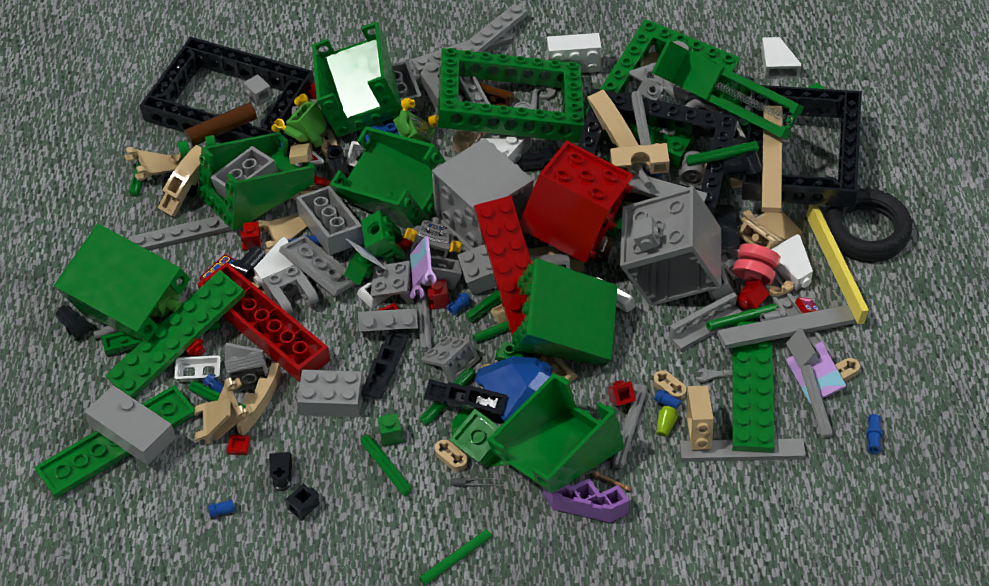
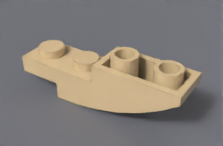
(180, 182)

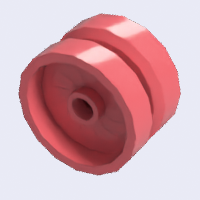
(756, 263)

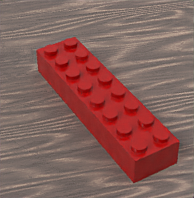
(273, 328)

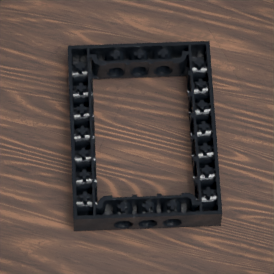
(160, 103)
(671, 117)
(809, 189)

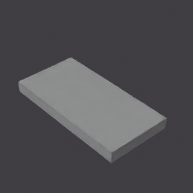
(317, 264)

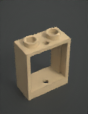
(699, 417)

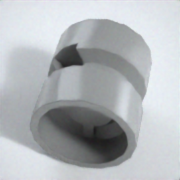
(694, 174)

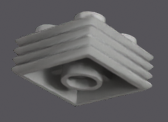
(247, 369)

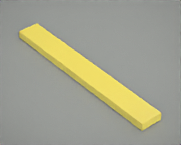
(837, 264)

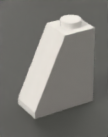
(778, 59)
(794, 262)
(271, 263)

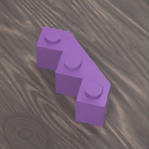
(586, 501)

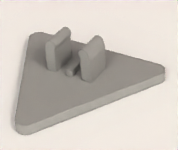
(646, 71)

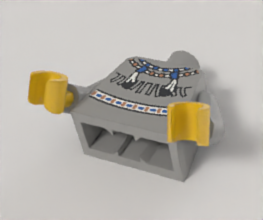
(439, 237)

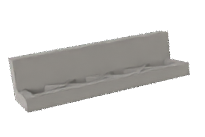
(694, 332)

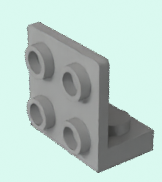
(393, 281)
(452, 355)

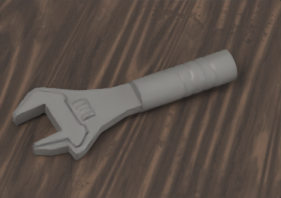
(638, 168)
(709, 374)

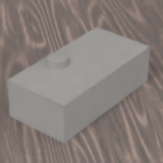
(329, 220)
(130, 425)

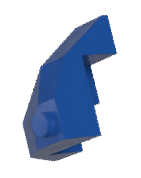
(515, 378)

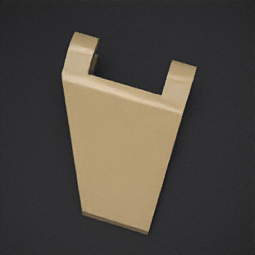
(150, 162)
(776, 222)
(285, 227)
(237, 411)
(214, 415)

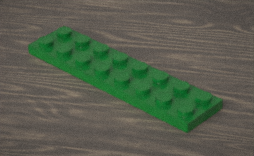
(175, 334)
(752, 397)
(98, 453)

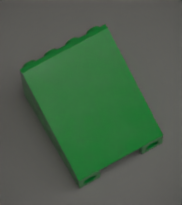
(356, 83)
(389, 165)
(255, 195)
(118, 282)
(566, 314)
(554, 438)

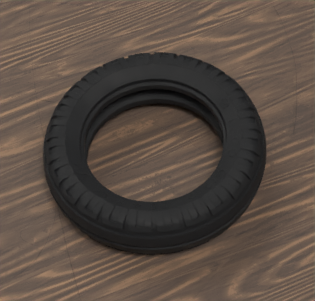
(871, 250)

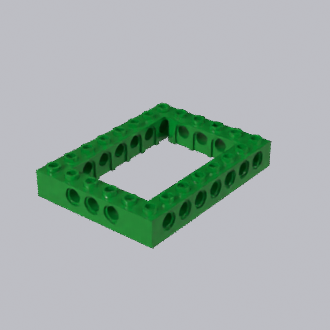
(638, 48)
(504, 119)

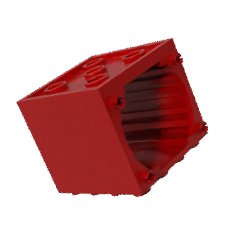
(575, 201)

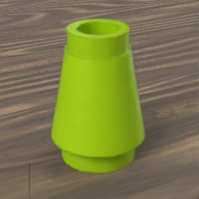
(666, 420)

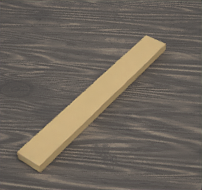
(772, 165)

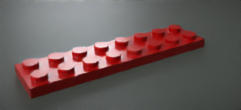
(506, 253)

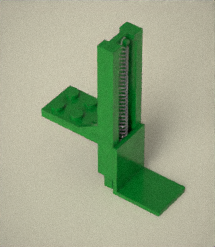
(722, 87)

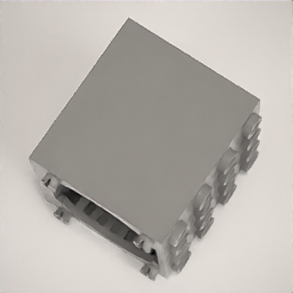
(475, 178)
(687, 253)

